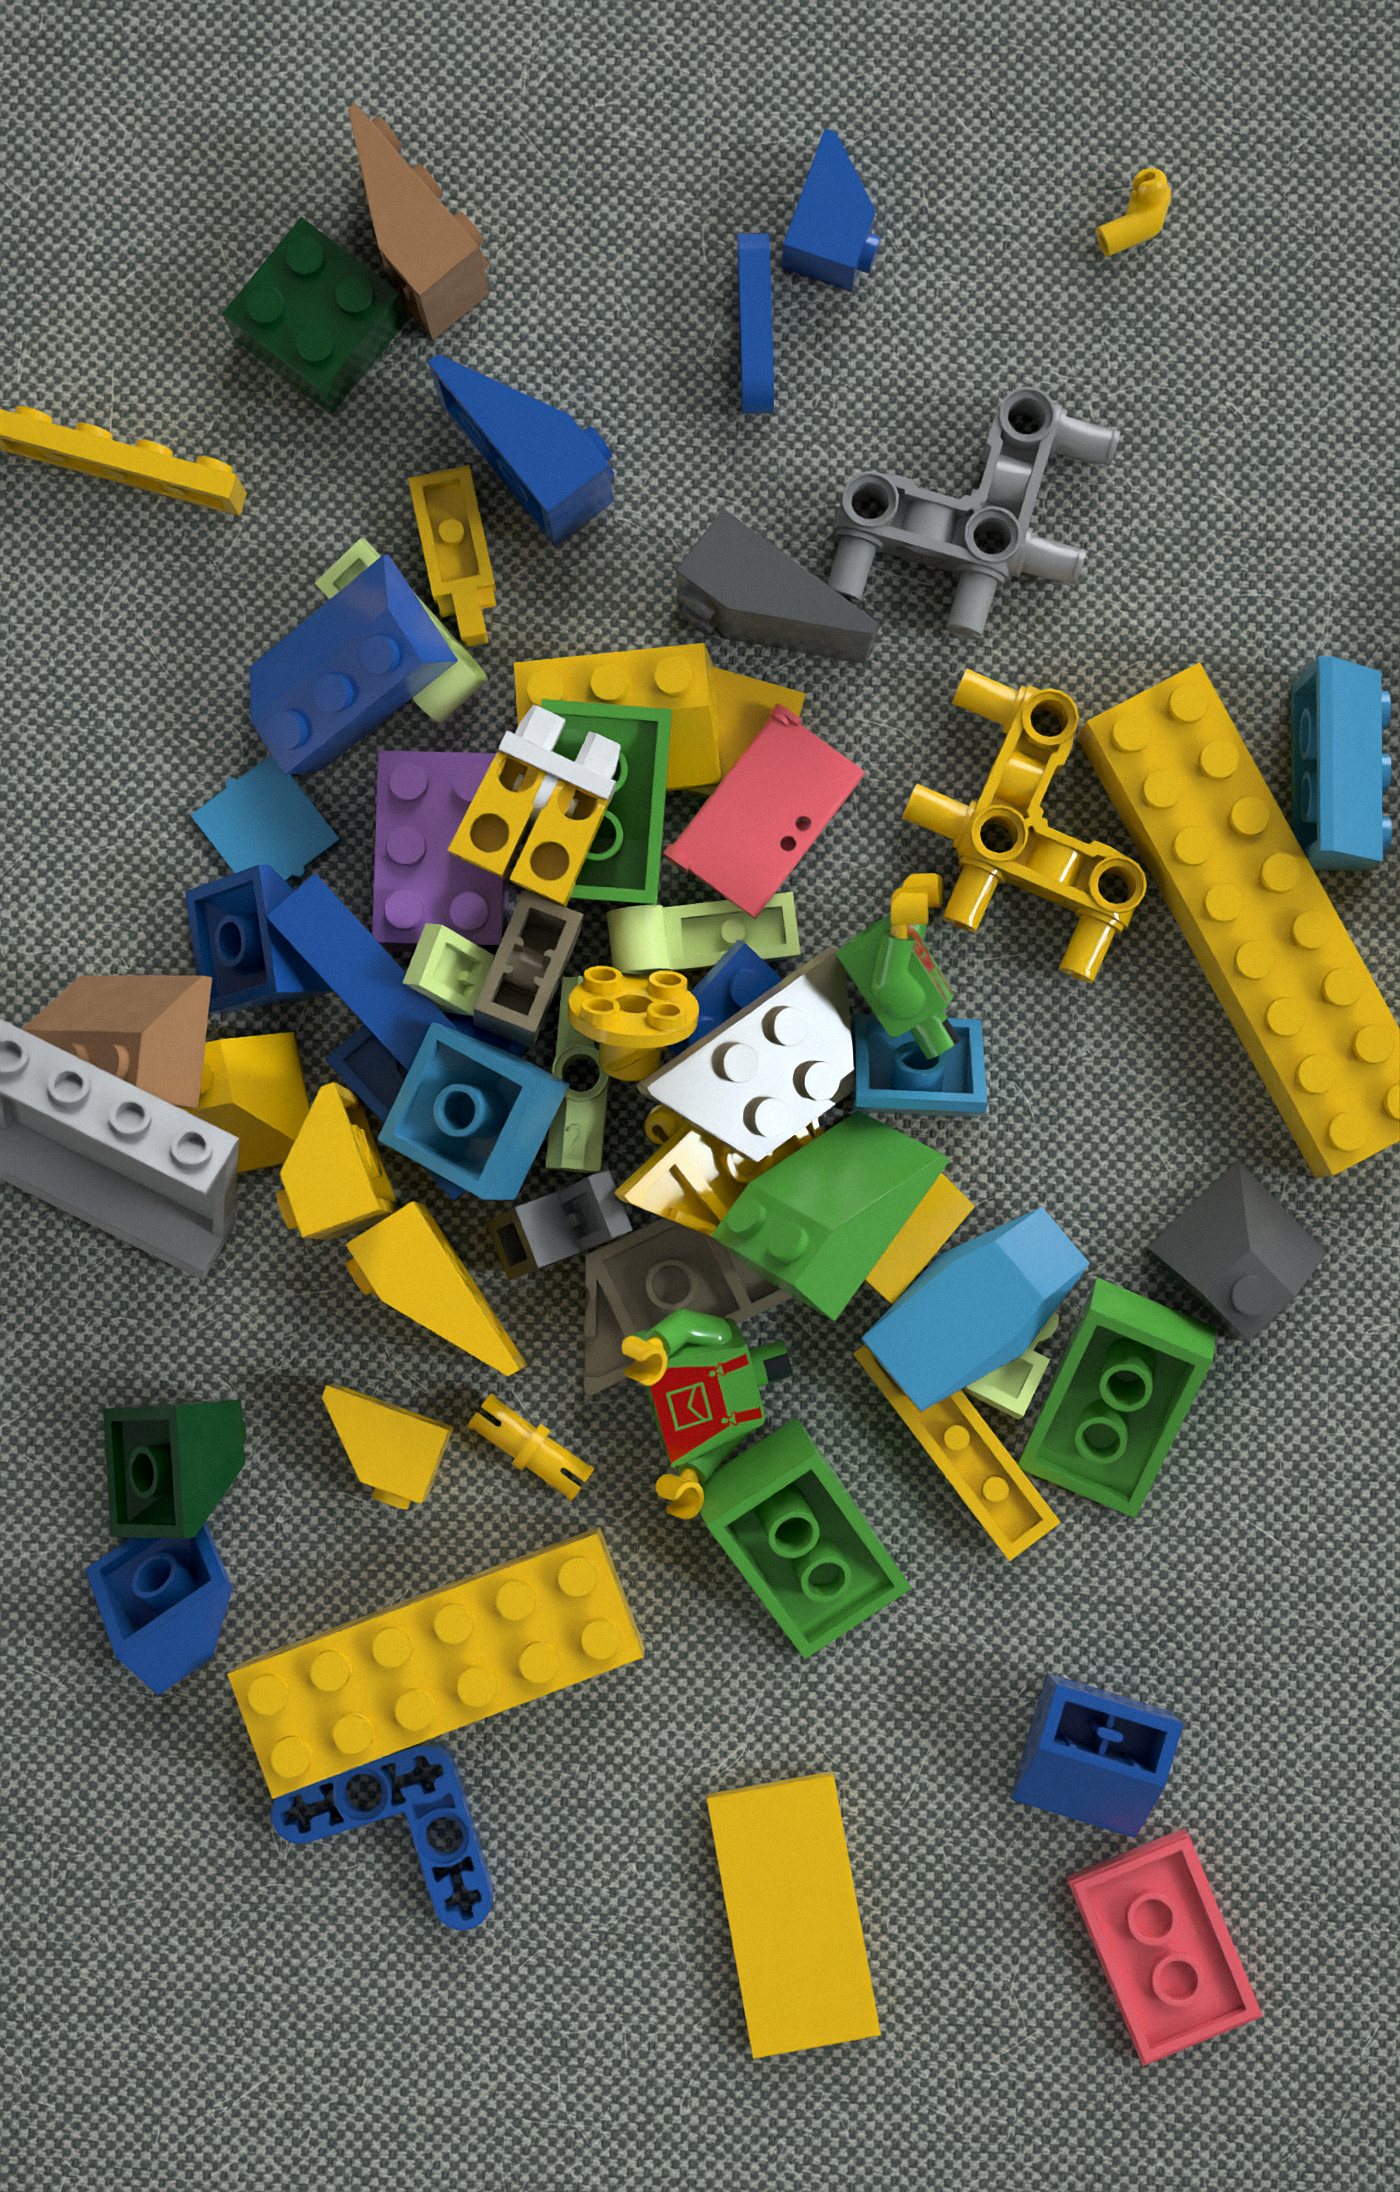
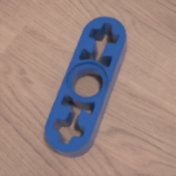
(755, 323)

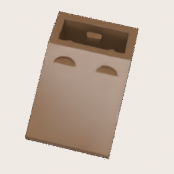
(423, 247)

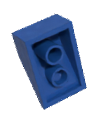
(531, 446)

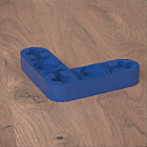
(421, 1808)

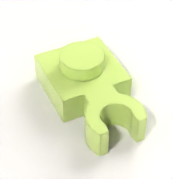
(1016, 1382)

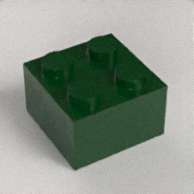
(316, 315)

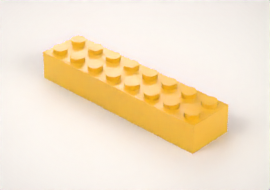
(1254, 916)

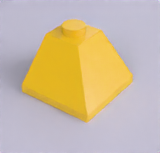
(255, 1093)

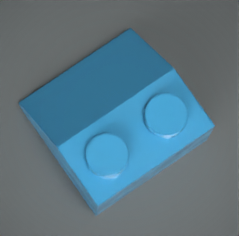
(473, 1113)

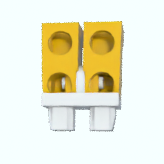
(539, 786)

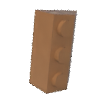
(135, 1029)

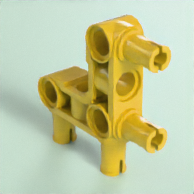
(1040, 857)

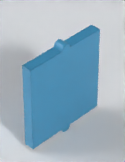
(266, 822)

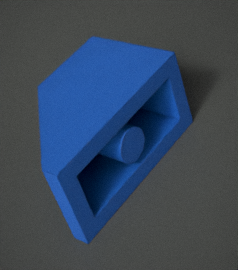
(832, 221)

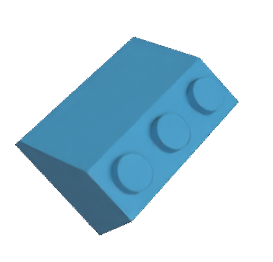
(1339, 765)

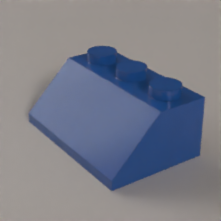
(345, 670)

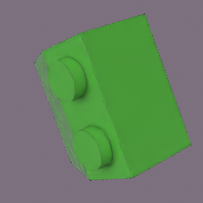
(628, 844)
(830, 1210)
(1118, 1397)
(800, 1539)

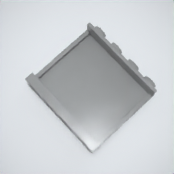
(114, 1154)

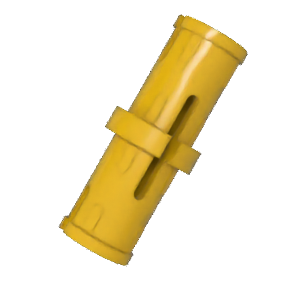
(530, 1447)

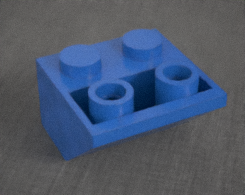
(1096, 1756)

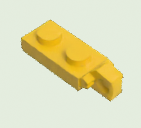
(455, 548)

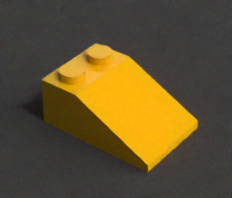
(422, 1276)

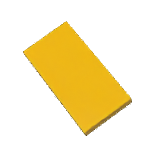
(793, 1914)

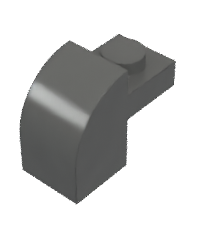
(559, 1225)

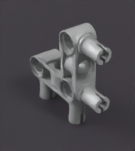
(942, 528)

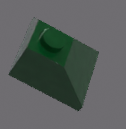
(170, 1465)

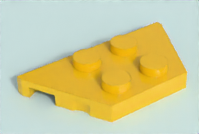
(698, 1178)

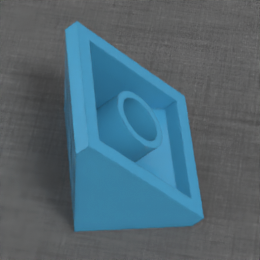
(899, 1079)

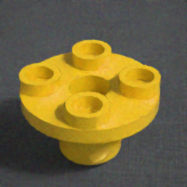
(632, 1017)

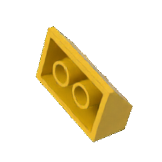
(651, 678)
(335, 1170)

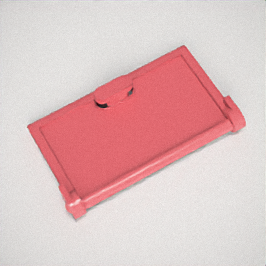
(756, 807)

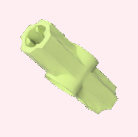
(580, 1121)

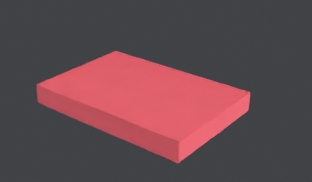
(1164, 1946)

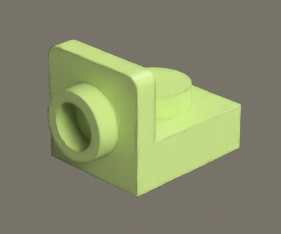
(448, 969)

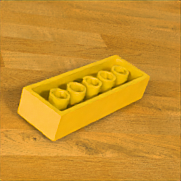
(436, 1662)

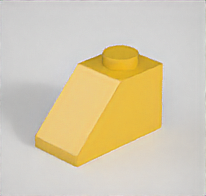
(388, 1444)

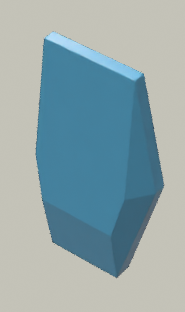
(976, 1308)

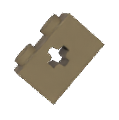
(527, 969)

